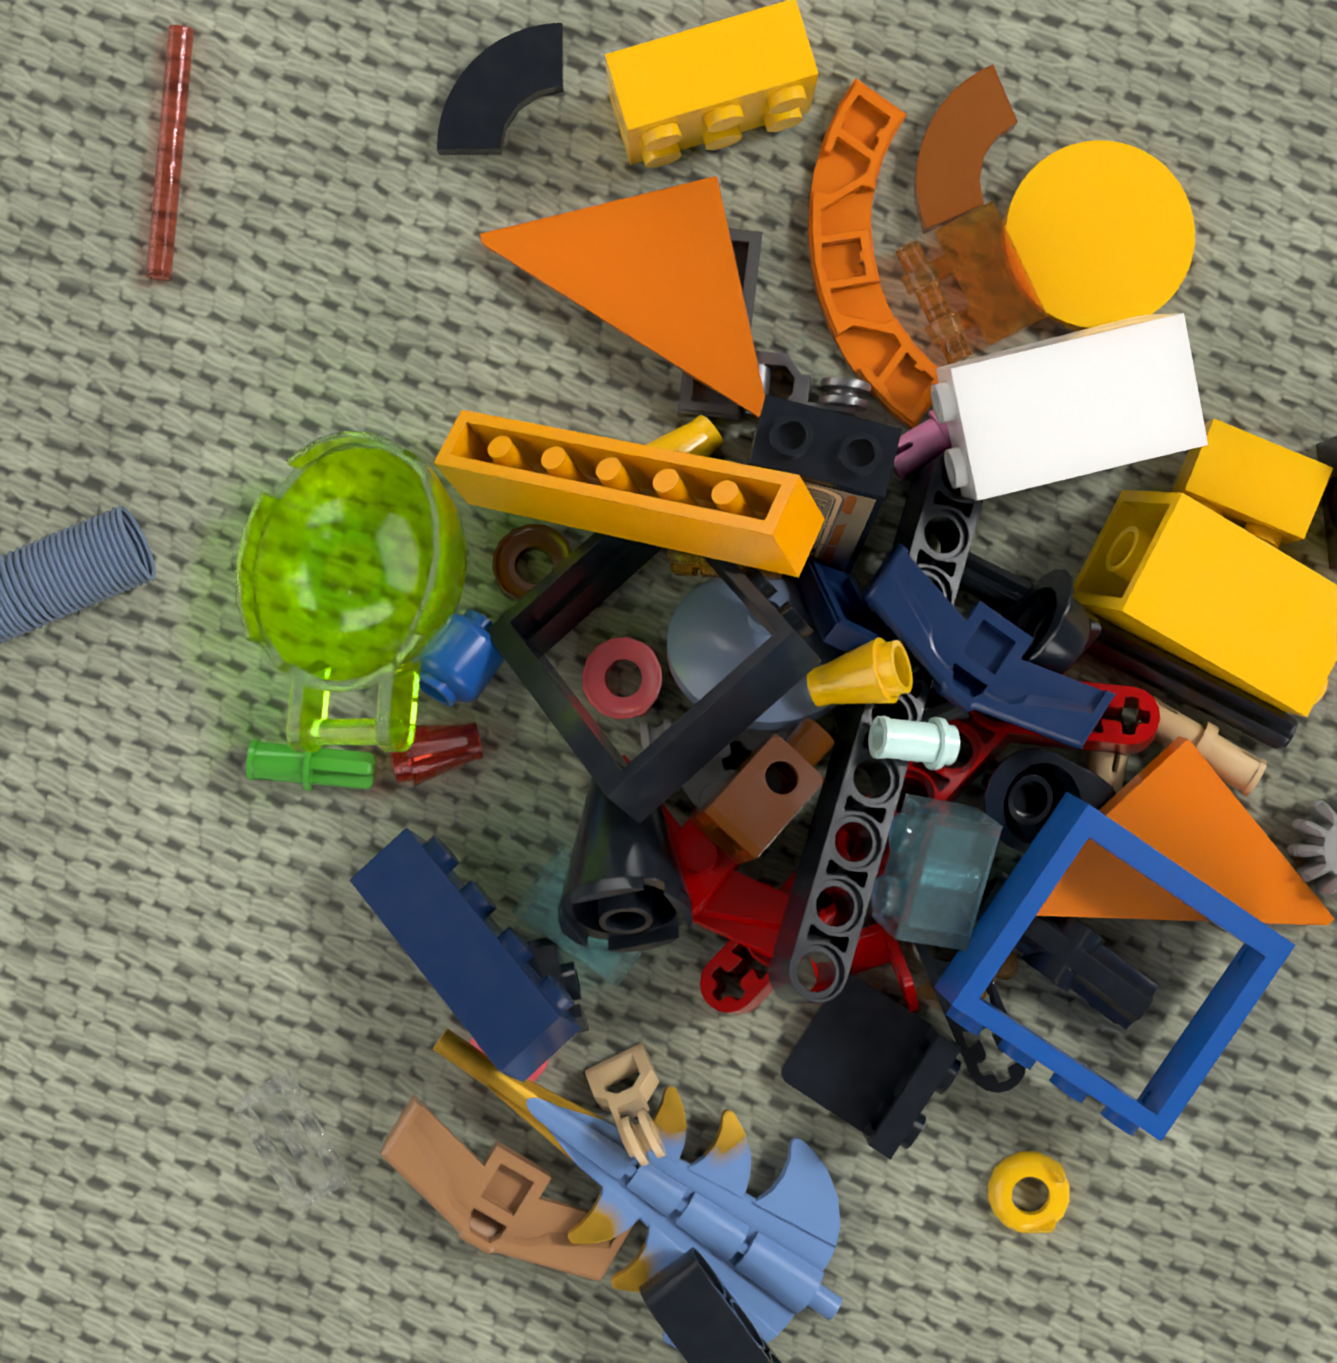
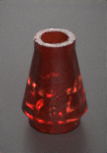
(436, 751)

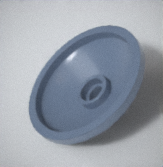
(718, 632)

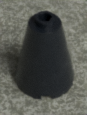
(623, 880)

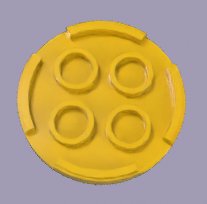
(1102, 233)

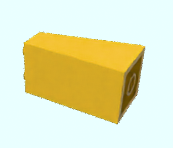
(1213, 597)

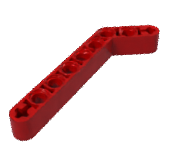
(946, 784)

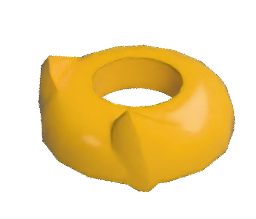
(1024, 1165)

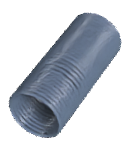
(72, 571)

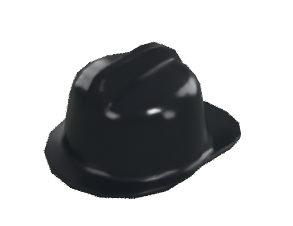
(1055, 621)
(1029, 788)

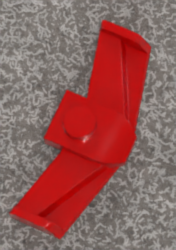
(722, 896)

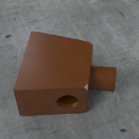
(745, 812)

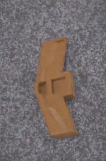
(495, 1200)

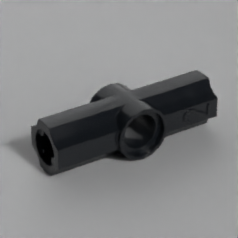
(1078, 961)

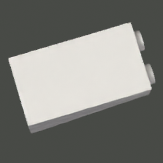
(1069, 406)

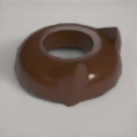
(514, 545)

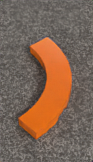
(845, 260)

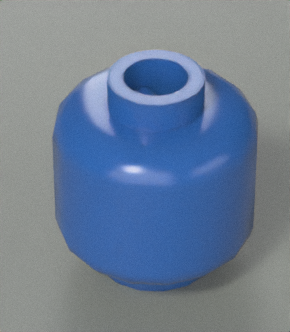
(460, 661)

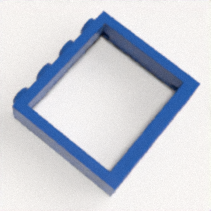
(1019, 903)

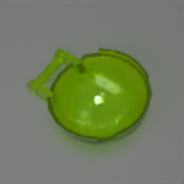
(351, 583)

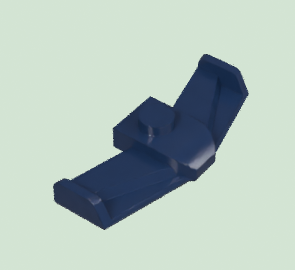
(979, 656)

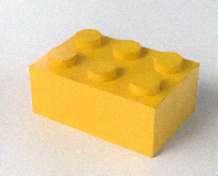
(712, 83)

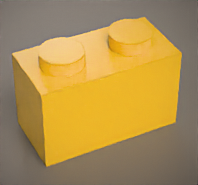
(1254, 483)

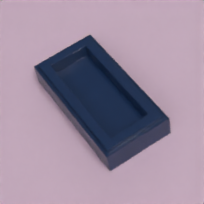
(837, 605)

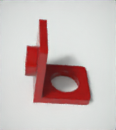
(878, 948)

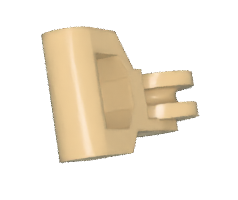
(631, 1102)

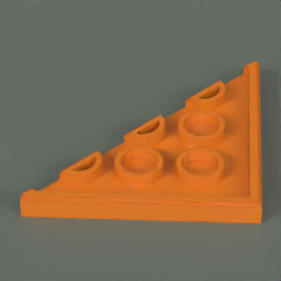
(656, 273)
(1203, 828)

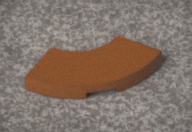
(955, 148)

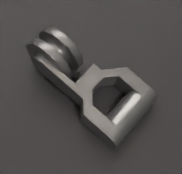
(843, 391)

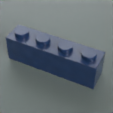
(466, 954)

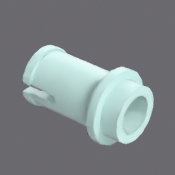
(926, 742)

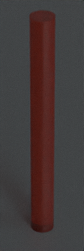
(170, 153)

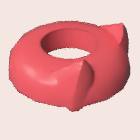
(596, 678)

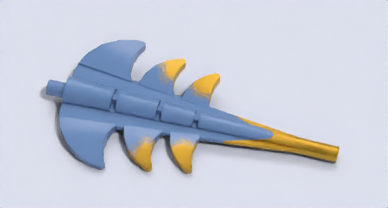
(761, 1247)

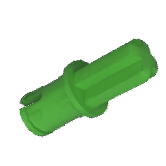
(321, 767)

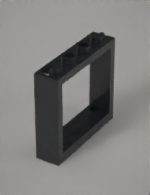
(705, 729)

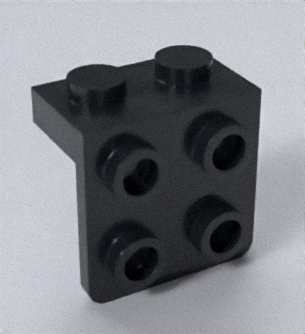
(872, 1064)

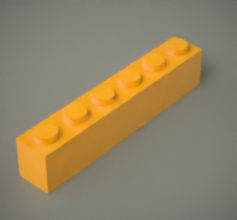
(633, 491)

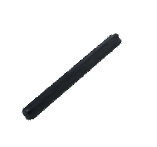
(1148, 663)

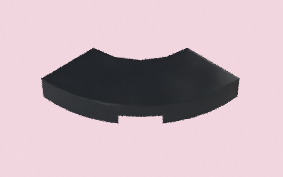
(498, 87)

